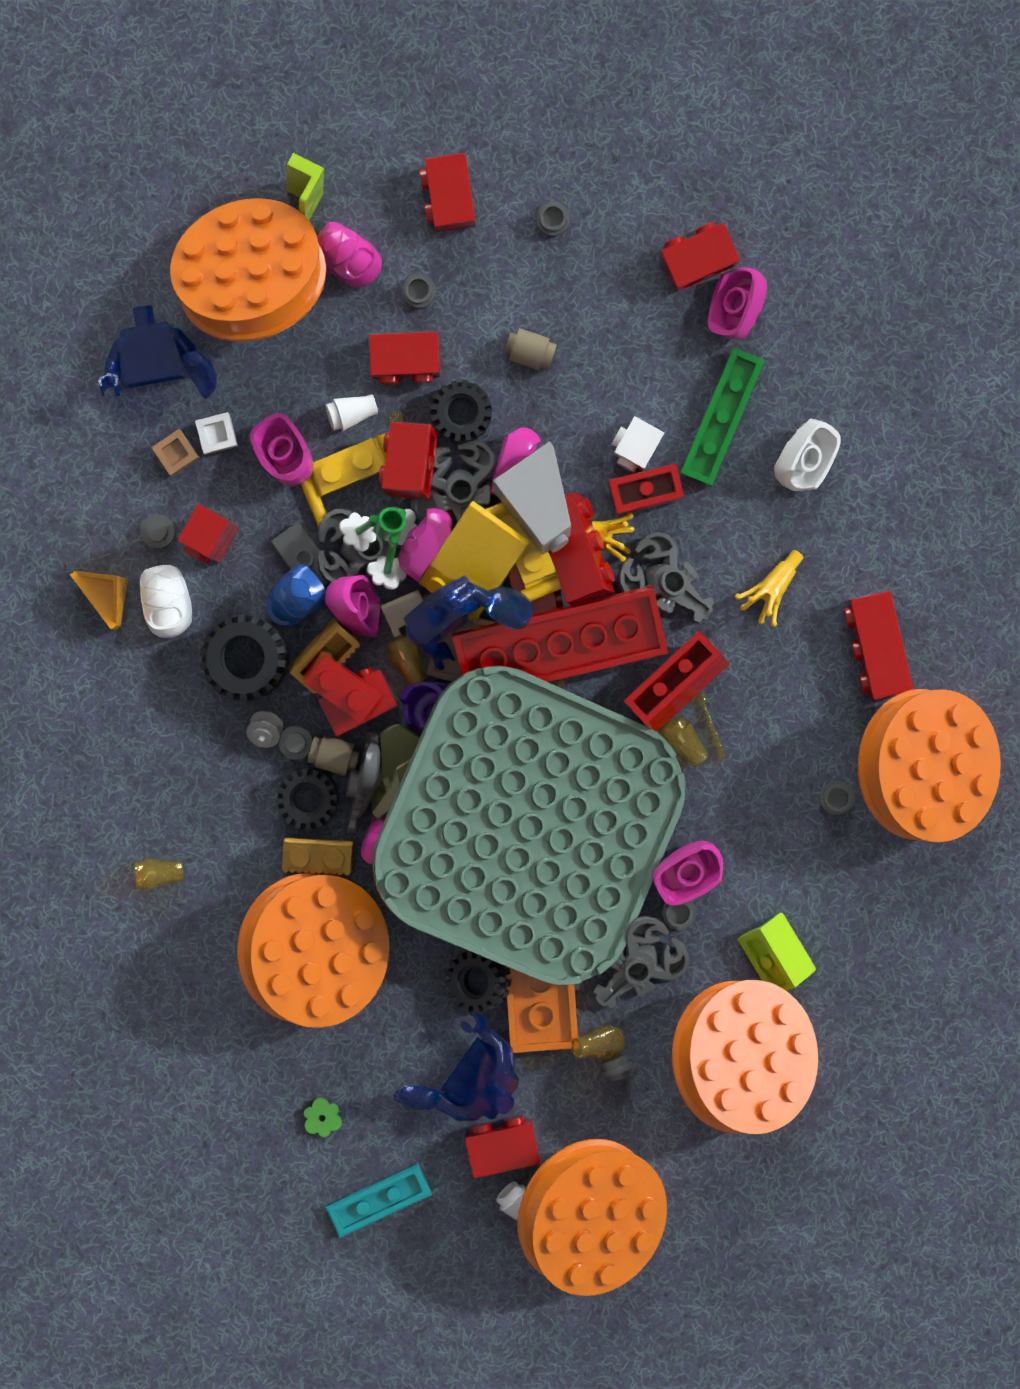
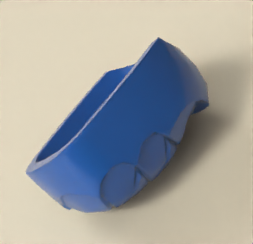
(295, 596)

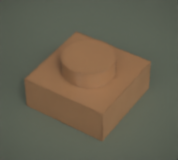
(175, 452)

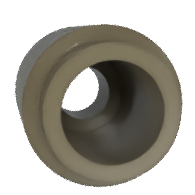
(530, 349)
(333, 755)

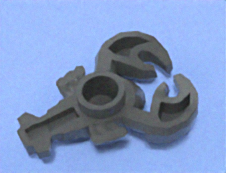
(461, 485)
(357, 559)
(669, 583)
(364, 782)
(640, 962)

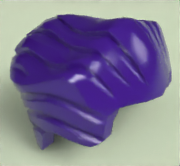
(419, 701)

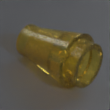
(406, 659)
(684, 740)
(157, 873)
(600, 1043)

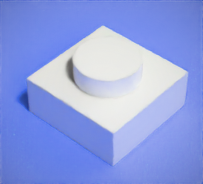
(216, 433)

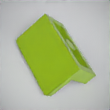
(305, 181)
(777, 953)

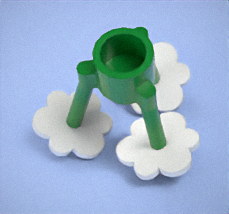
(391, 525)

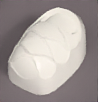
(807, 456)
(165, 601)

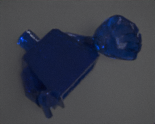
(155, 355)
(453, 605)
(477, 1085)

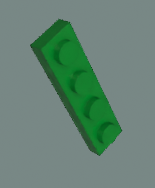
(722, 417)

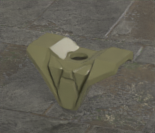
(396, 751)

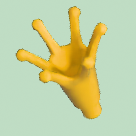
(611, 527)
(772, 588)

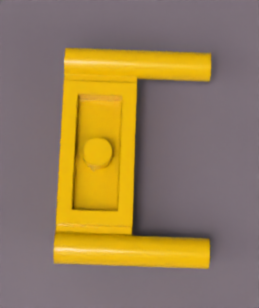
(342, 471)
(535, 569)

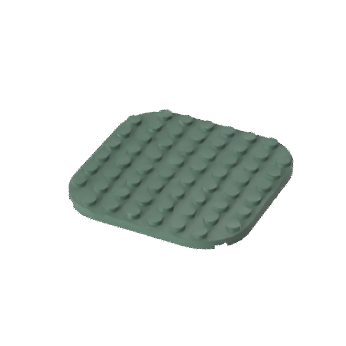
(528, 825)

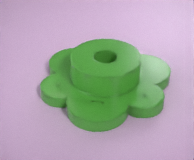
(323, 1127)

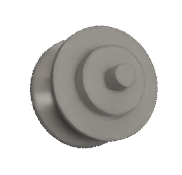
(264, 729)

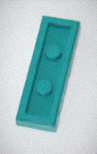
(378, 1200)

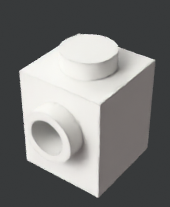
(636, 444)

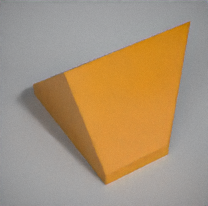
(105, 593)

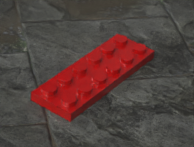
(570, 638)

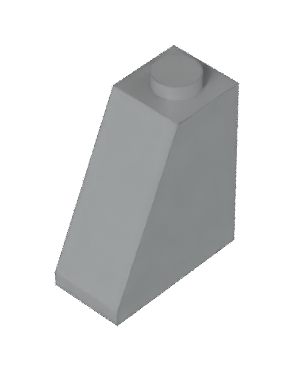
(537, 499)

